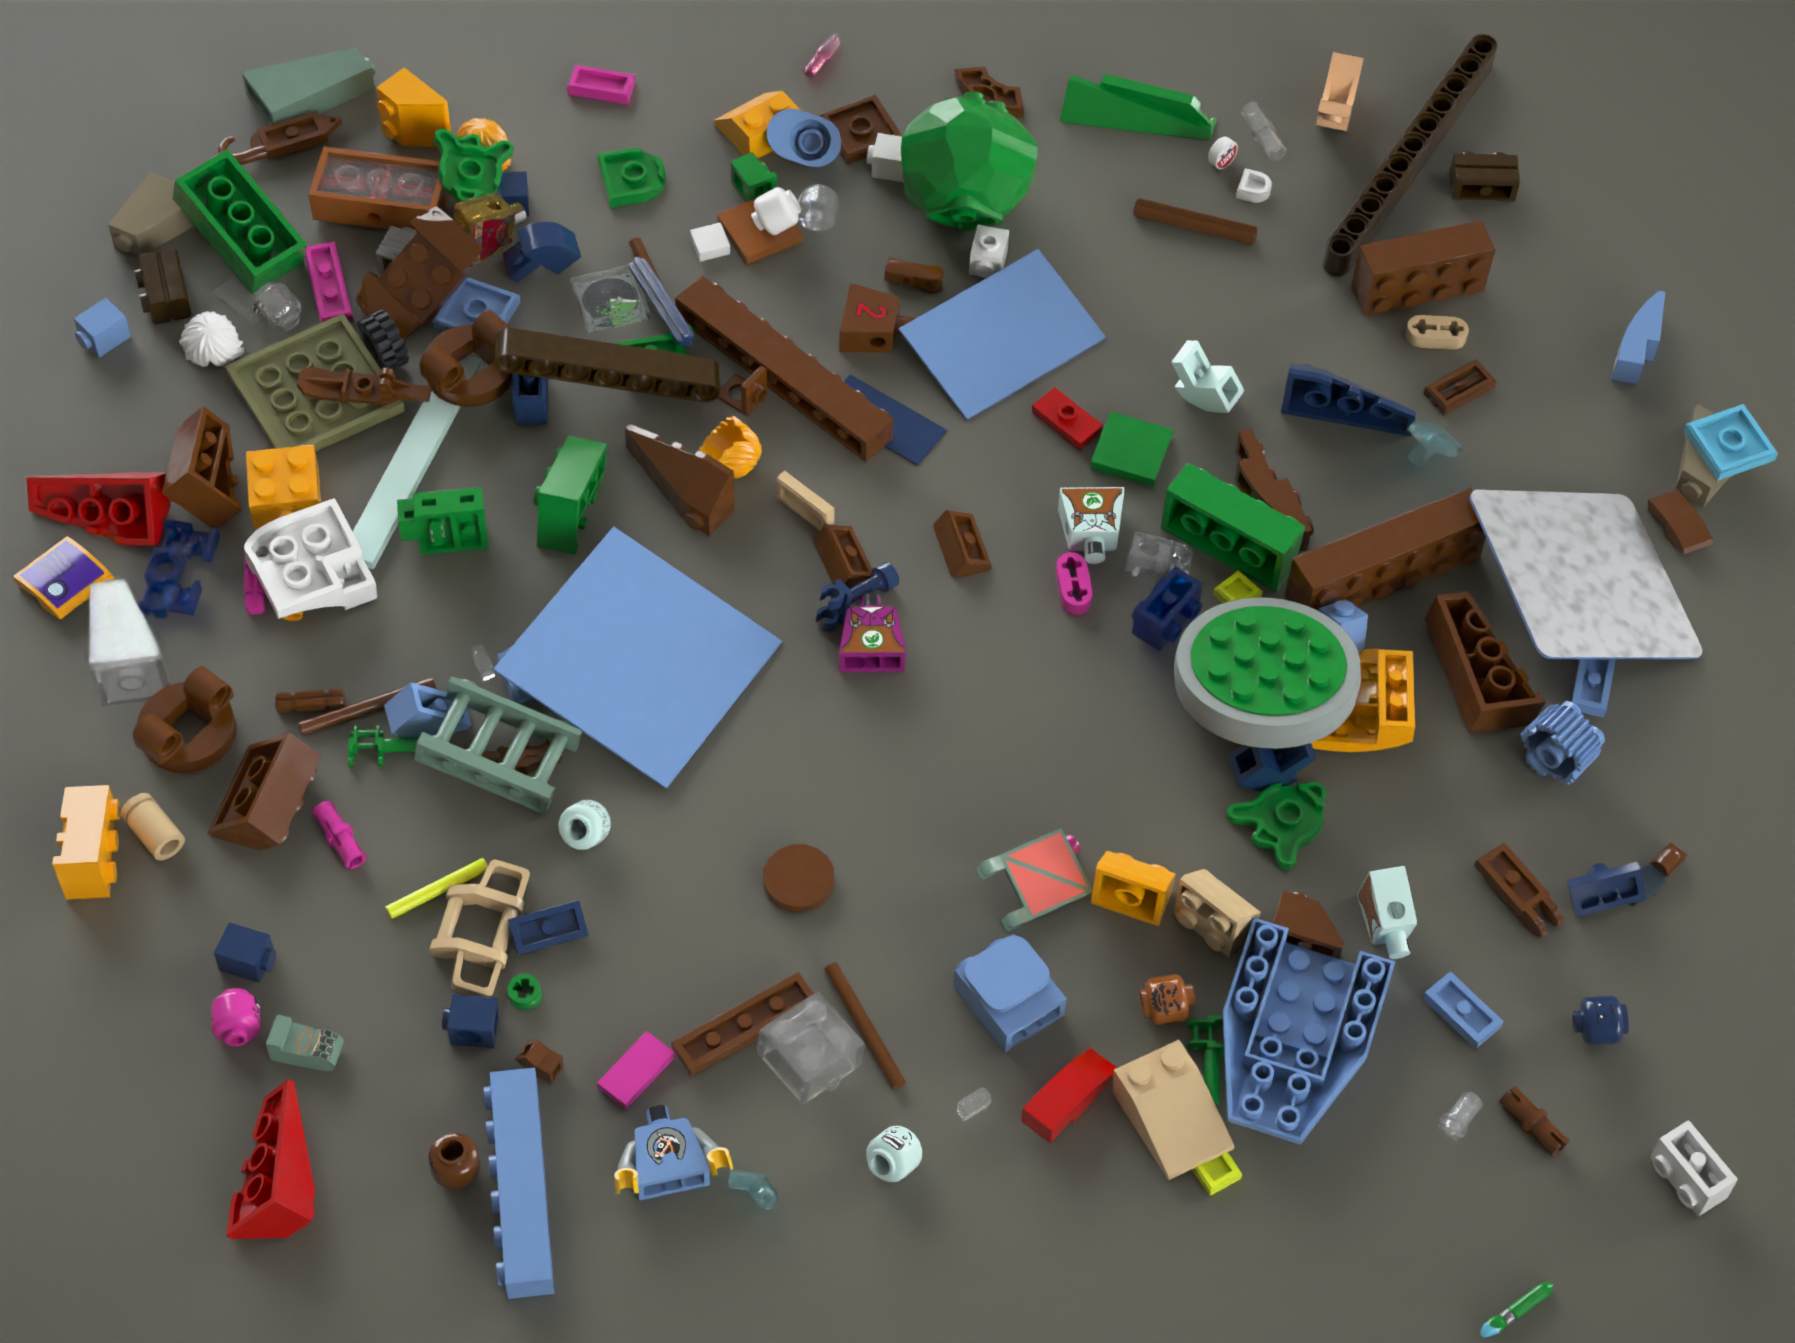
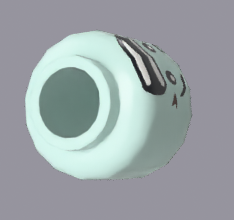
(894, 1153)

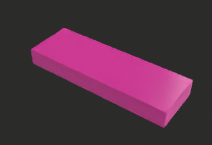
(327, 281)

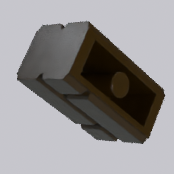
(1484, 176)
(164, 286)

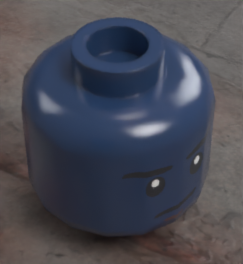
(1601, 1020)

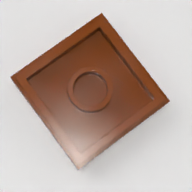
(748, 239)

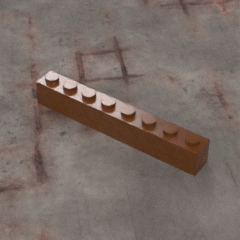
(790, 371)

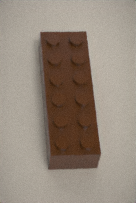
(1389, 555)

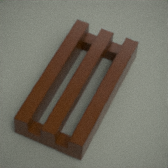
(1463, 391)

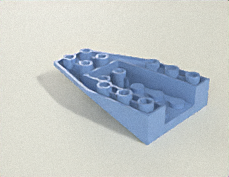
(1296, 1030)

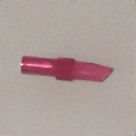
(821, 56)

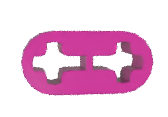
(1080, 582)

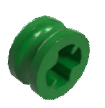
(530, 1001)

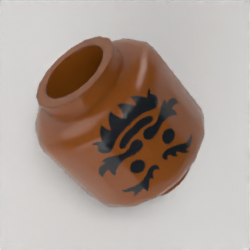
(1166, 999)

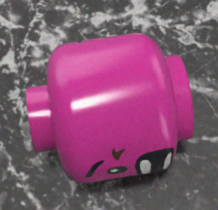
(235, 1017)

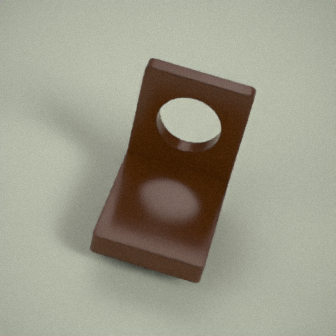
(752, 391)

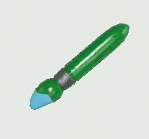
(1517, 1309)

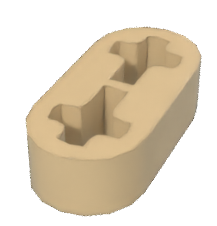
(1436, 332)

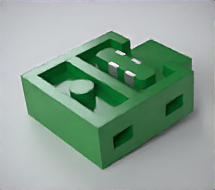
(444, 520)

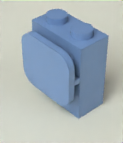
(1009, 991)

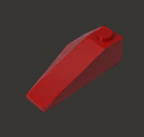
(108, 504)
(279, 1177)

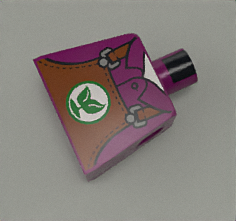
(872, 638)

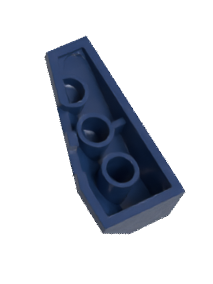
(1331, 398)

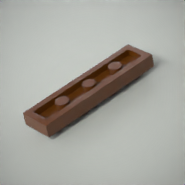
(738, 1025)

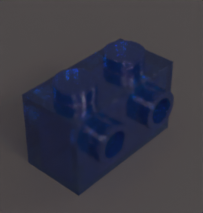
(1167, 608)

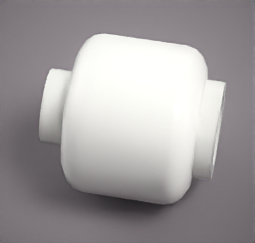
(776, 211)

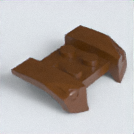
(422, 273)

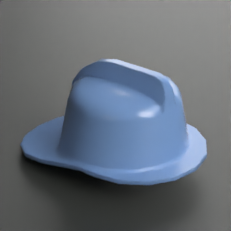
(804, 137)

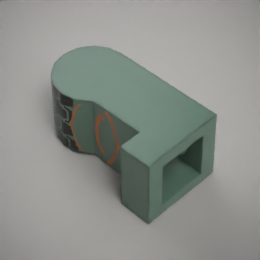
(303, 1045)

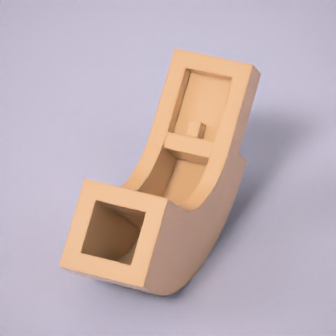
(1339, 91)

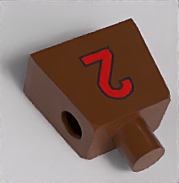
(870, 321)

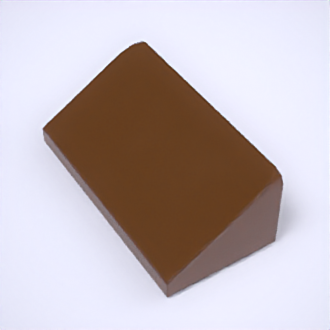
(961, 544)
(842, 555)

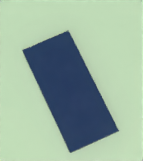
(912, 432)

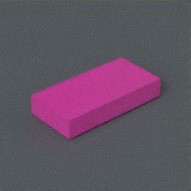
(601, 84)
(636, 1070)

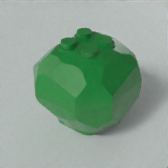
(967, 162)

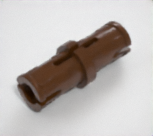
(1534, 1121)

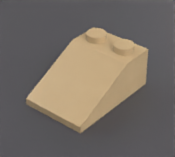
(1171, 1109)

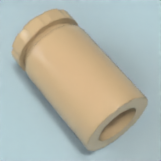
(152, 826)

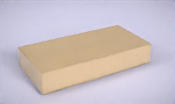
(804, 501)

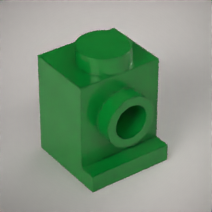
(751, 177)

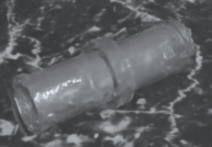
(1263, 131)

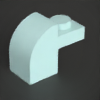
(1205, 385)

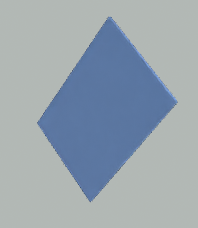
(1002, 334)

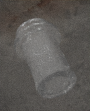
(1456, 1121)

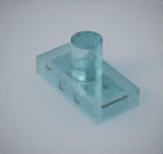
(1432, 440)

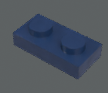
(548, 927)

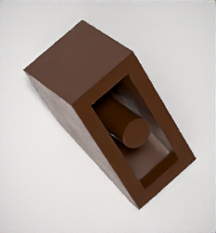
(1308, 924)

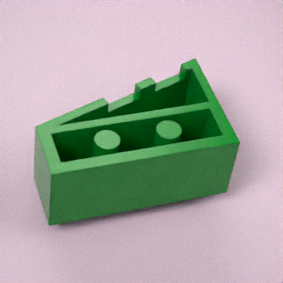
(567, 491)

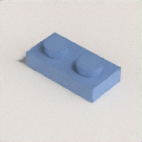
(1593, 685)
(1463, 1010)

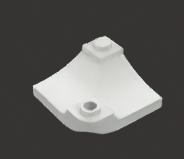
(310, 561)

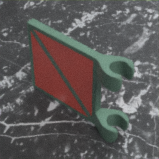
(1042, 876)

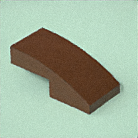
(1682, 522)

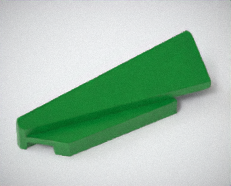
(1135, 107)

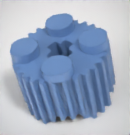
(1561, 742)

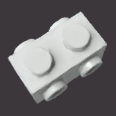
(1693, 1168)

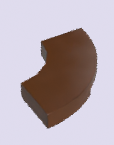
(978, 80)

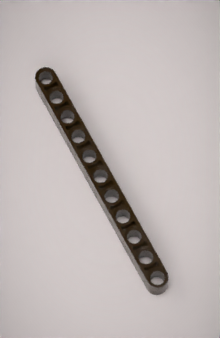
(1409, 155)

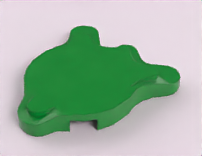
(469, 168)
(1283, 819)

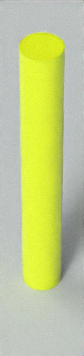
(436, 888)

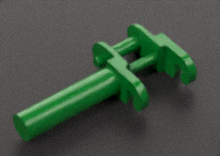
(381, 745)
(1211, 1049)

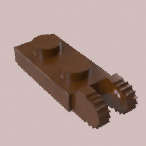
(1519, 889)

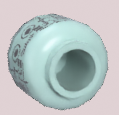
(584, 824)

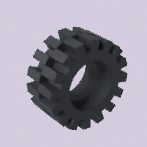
(383, 340)

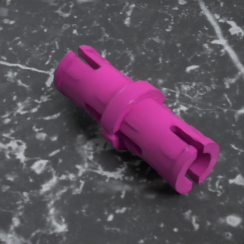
(339, 835)

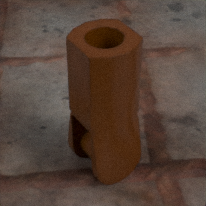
(914, 275)

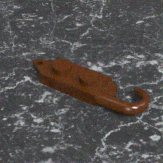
(286, 137)

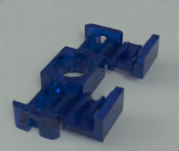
(172, 551)

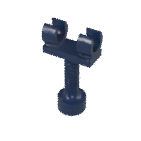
(883, 578)

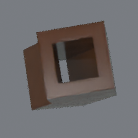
(537, 1055)

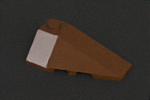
(693, 484)

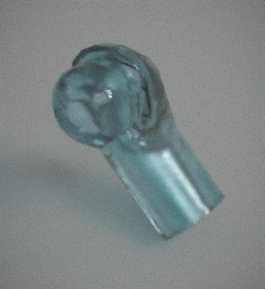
(757, 1185)

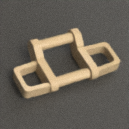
(458, 948)

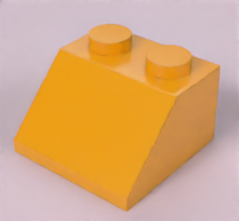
(411, 110)
(748, 123)
(1132, 887)

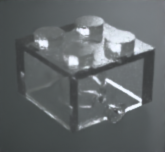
(810, 1048)

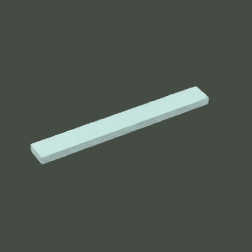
(406, 470)

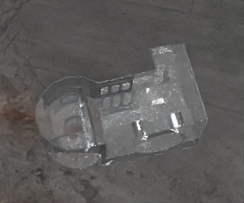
(1156, 555)

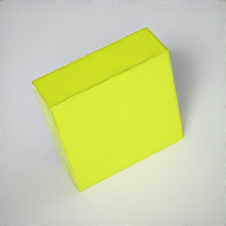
(1236, 588)
(1217, 1173)

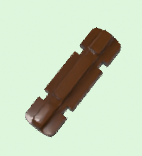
(310, 700)

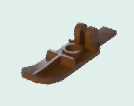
(346, 387)

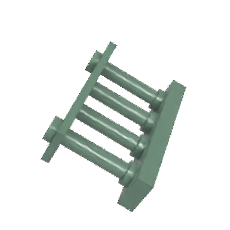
(492, 776)

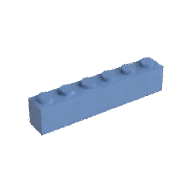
(521, 1184)

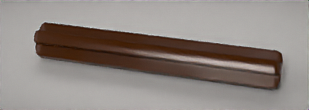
(1195, 221)

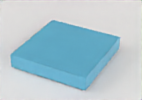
(1730, 442)

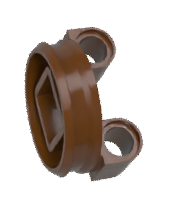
(447, 376)
(206, 698)

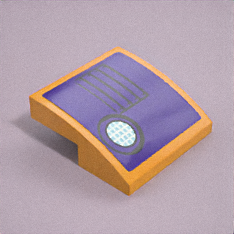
(62, 577)

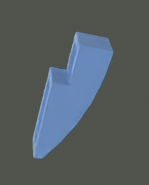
(1640, 340)

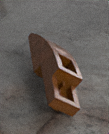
(1261, 483)

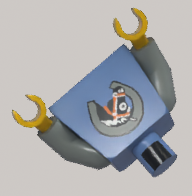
(668, 1157)

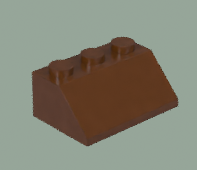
(265, 792)

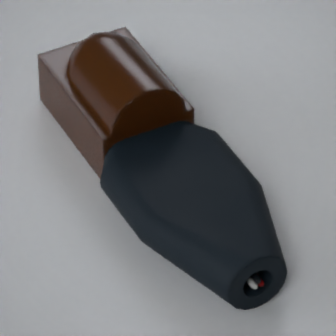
(1661, 869)

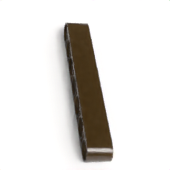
(607, 365)

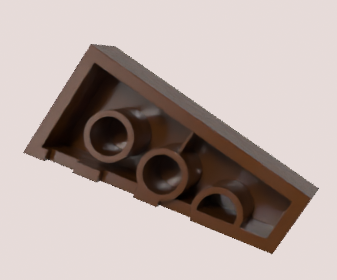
(1478, 667)

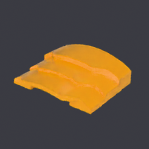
(1383, 707)

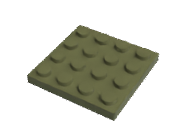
(288, 417)

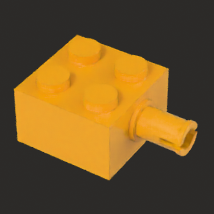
(281, 482)

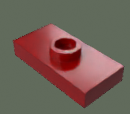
(1067, 418)

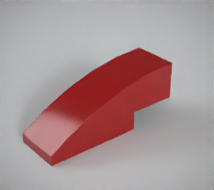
(1068, 1094)

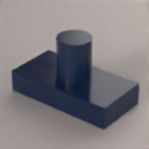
(1606, 888)

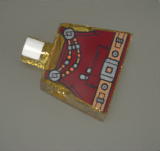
(489, 222)

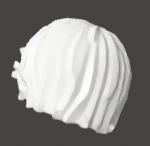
(211, 339)

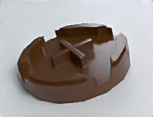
(798, 878)

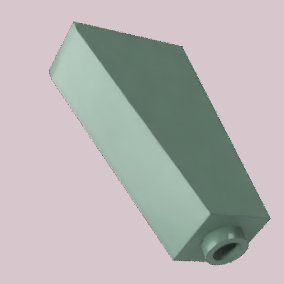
(308, 84)

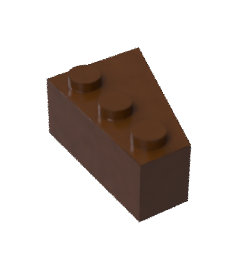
(201, 471)

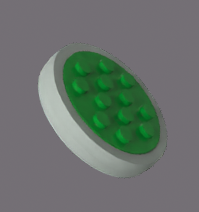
(1267, 672)

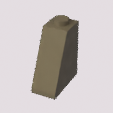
(148, 217)
(1694, 476)

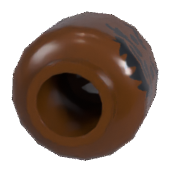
(454, 1161)

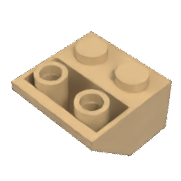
(1214, 911)

